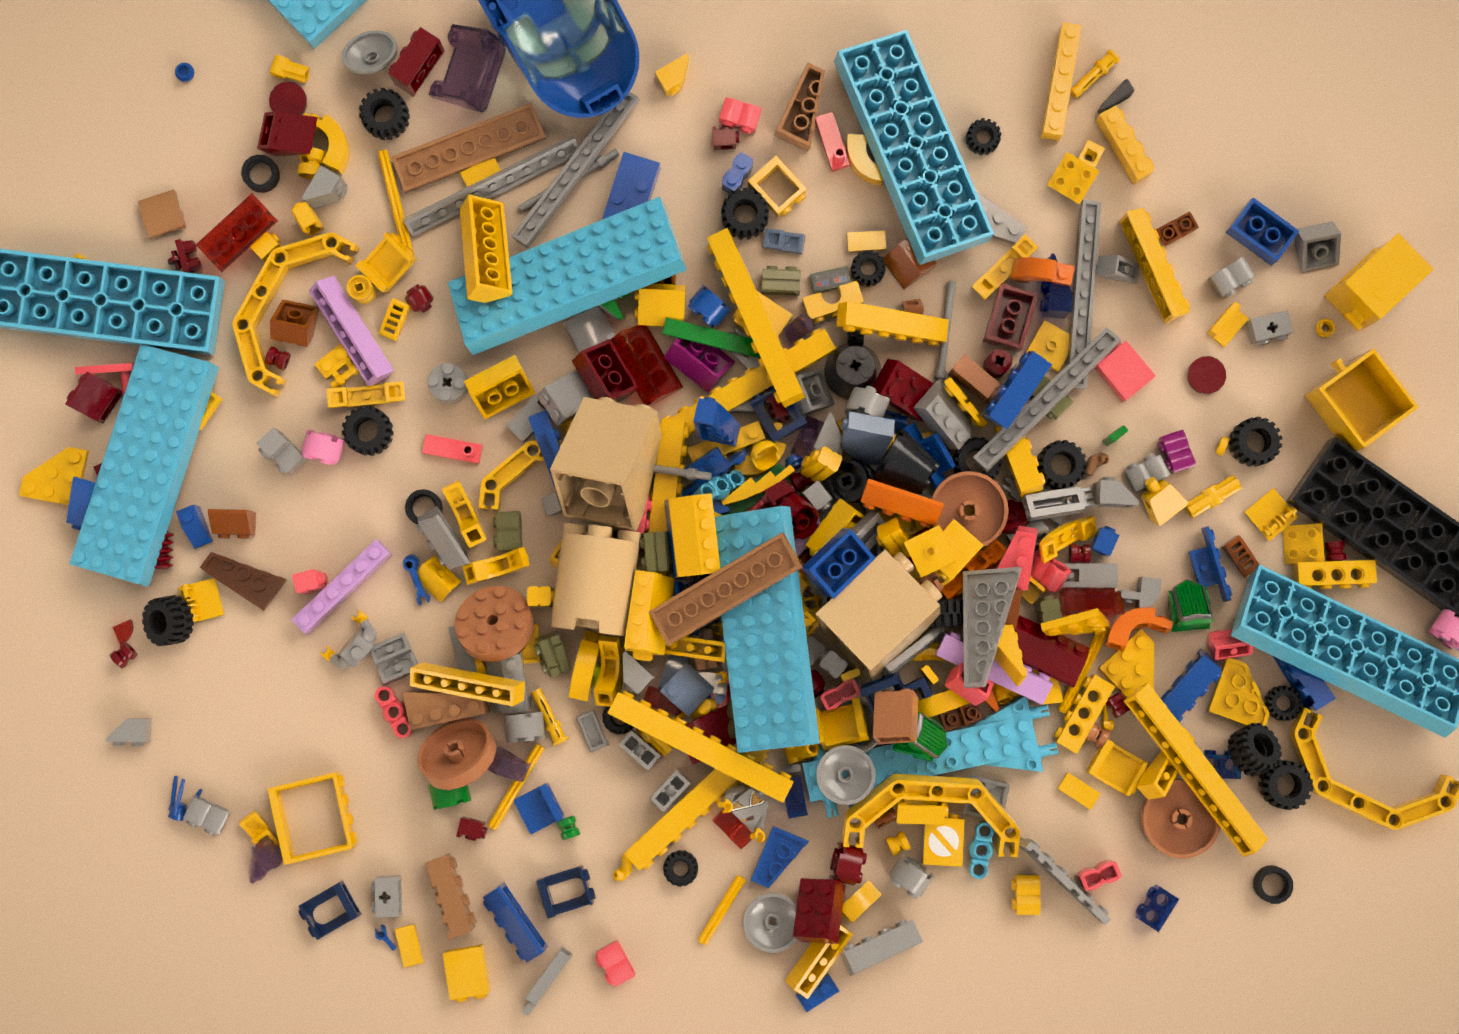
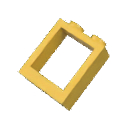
(764, 173)
(921, 811)

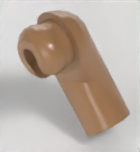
(1094, 461)

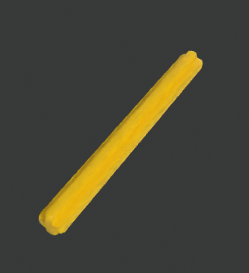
(394, 197)

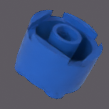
(709, 305)

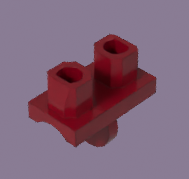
(184, 248)

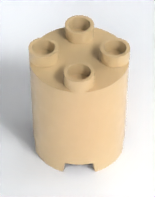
(595, 578)

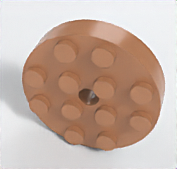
(983, 495)
(482, 610)
(456, 753)
(1174, 839)

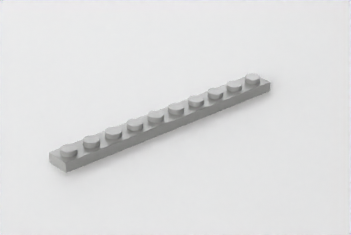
(573, 171)
(492, 185)
(1084, 281)
(1047, 399)

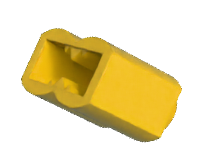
(307, 218)
(1026, 894)

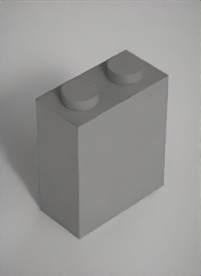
(564, 397)

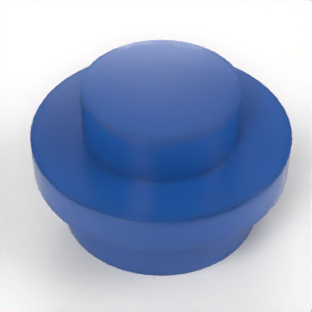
(184, 72)
(794, 461)

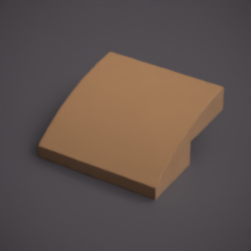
(161, 214)

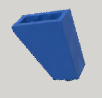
(79, 501)

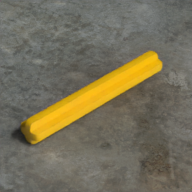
(721, 910)

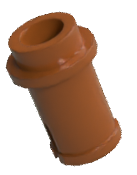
(886, 818)

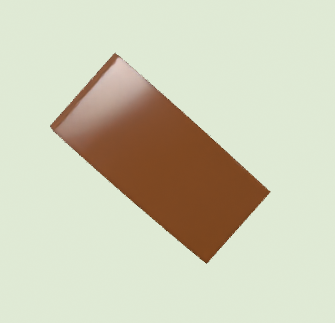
(1177, 228)
(960, 716)

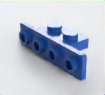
(546, 437)
(935, 447)
(714, 463)
(1208, 567)

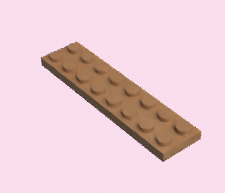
(468, 147)
(725, 589)

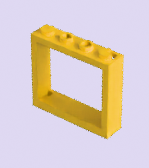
(282, 825)

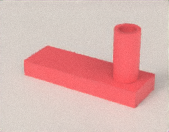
(832, 141)
(124, 369)
(452, 449)

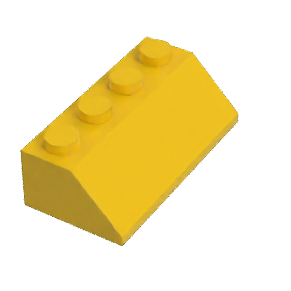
(694, 535)
(647, 593)

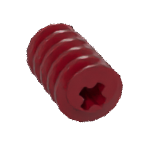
(997, 356)
(162, 560)

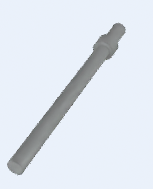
(600, 161)
(940, 373)
(690, 473)

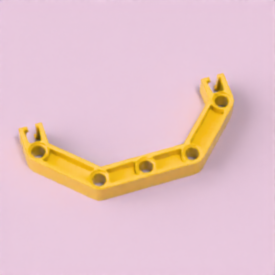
(271, 278)
(510, 471)
(920, 788)
(1405, 814)

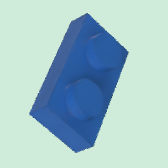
(823, 991)

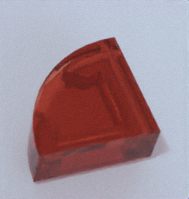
(124, 631)

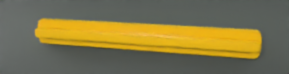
(1071, 692)
(514, 789)

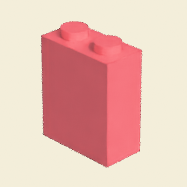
(1124, 371)

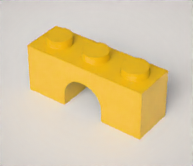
(819, 309)

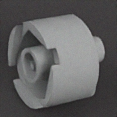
(437, 383)
(867, 402)
(524, 727)
(911, 876)

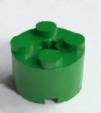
(447, 798)

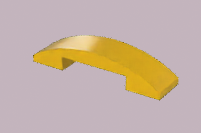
(1002, 269)
(365, 395)
(1065, 535)

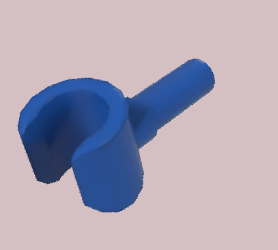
(383, 936)

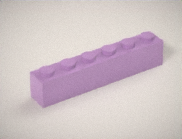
(351, 330)
(342, 586)
(1033, 687)

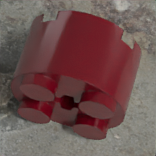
(803, 515)
(847, 864)

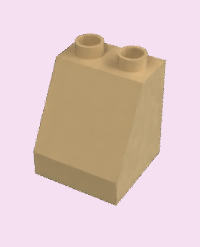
(607, 462)
(880, 613)

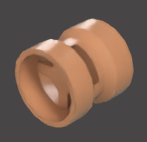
(1098, 736)

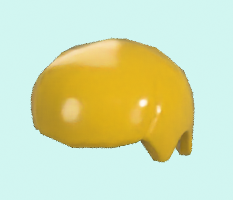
(764, 455)

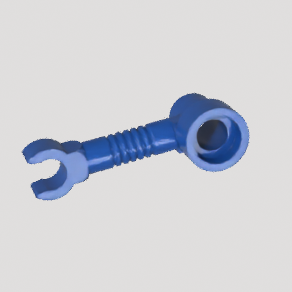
(415, 578)

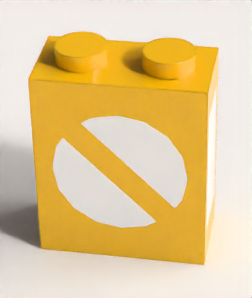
(943, 843)

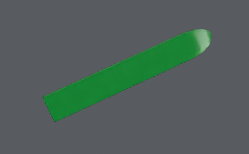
(709, 337)

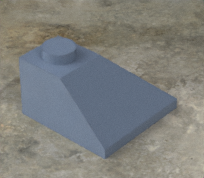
(687, 689)

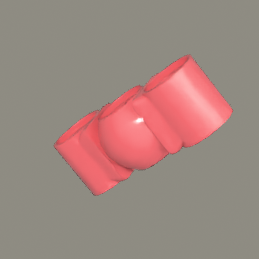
(387, 705)

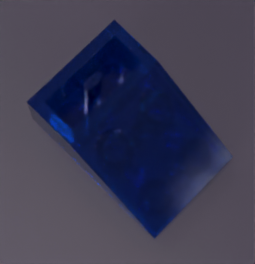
(1056, 298)

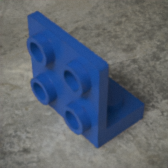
(539, 808)

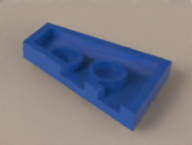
(777, 855)

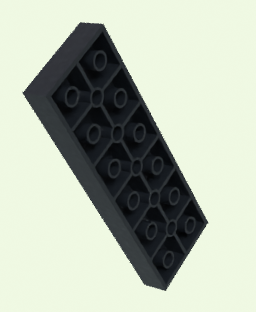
(1383, 521)

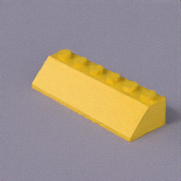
(485, 249)
(1154, 265)

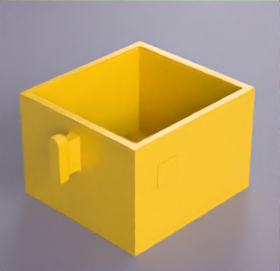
(1378, 282)
(1361, 400)

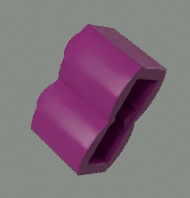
(1177, 451)

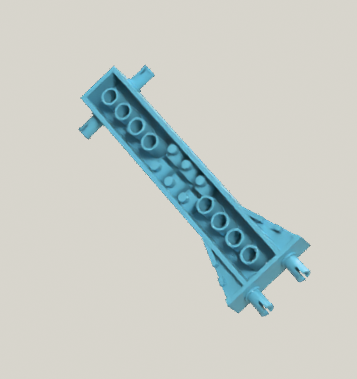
(997, 740)

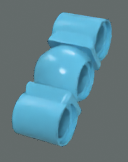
(721, 486)
(980, 859)

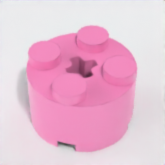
(322, 446)
(1446, 628)

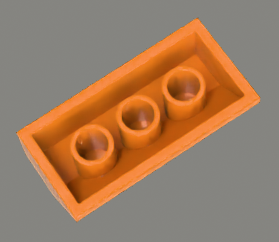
(901, 502)

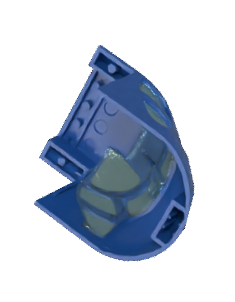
(571, 51)

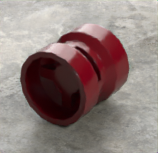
(277, 358)
(797, 483)
(1335, 551)
(1079, 553)
(123, 655)
(1118, 705)

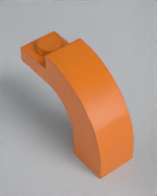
(1041, 269)
(1136, 618)

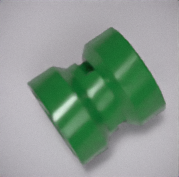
(570, 831)

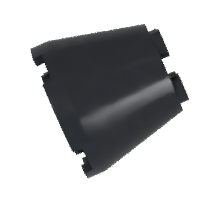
(842, 378)
(906, 465)

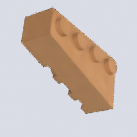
(800, 114)
(437, 707)
(451, 896)

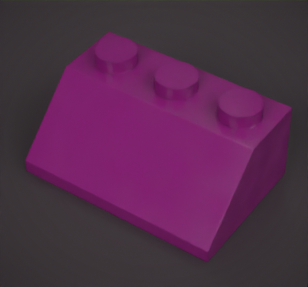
(699, 362)

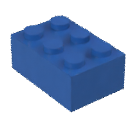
(1262, 231)
(838, 563)

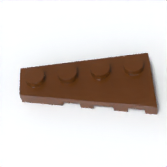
(250, 583)

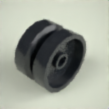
(850, 480)

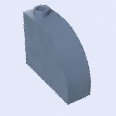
(866, 436)

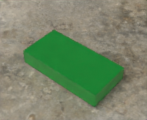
(1115, 435)

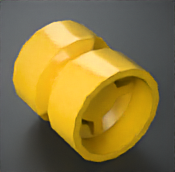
(310, 163)
(361, 289)

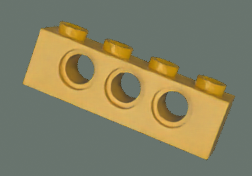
(1365, 573)
(1103, 691)

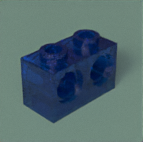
(1219, 764)
(795, 799)
(1161, 911)

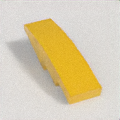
(750, 488)

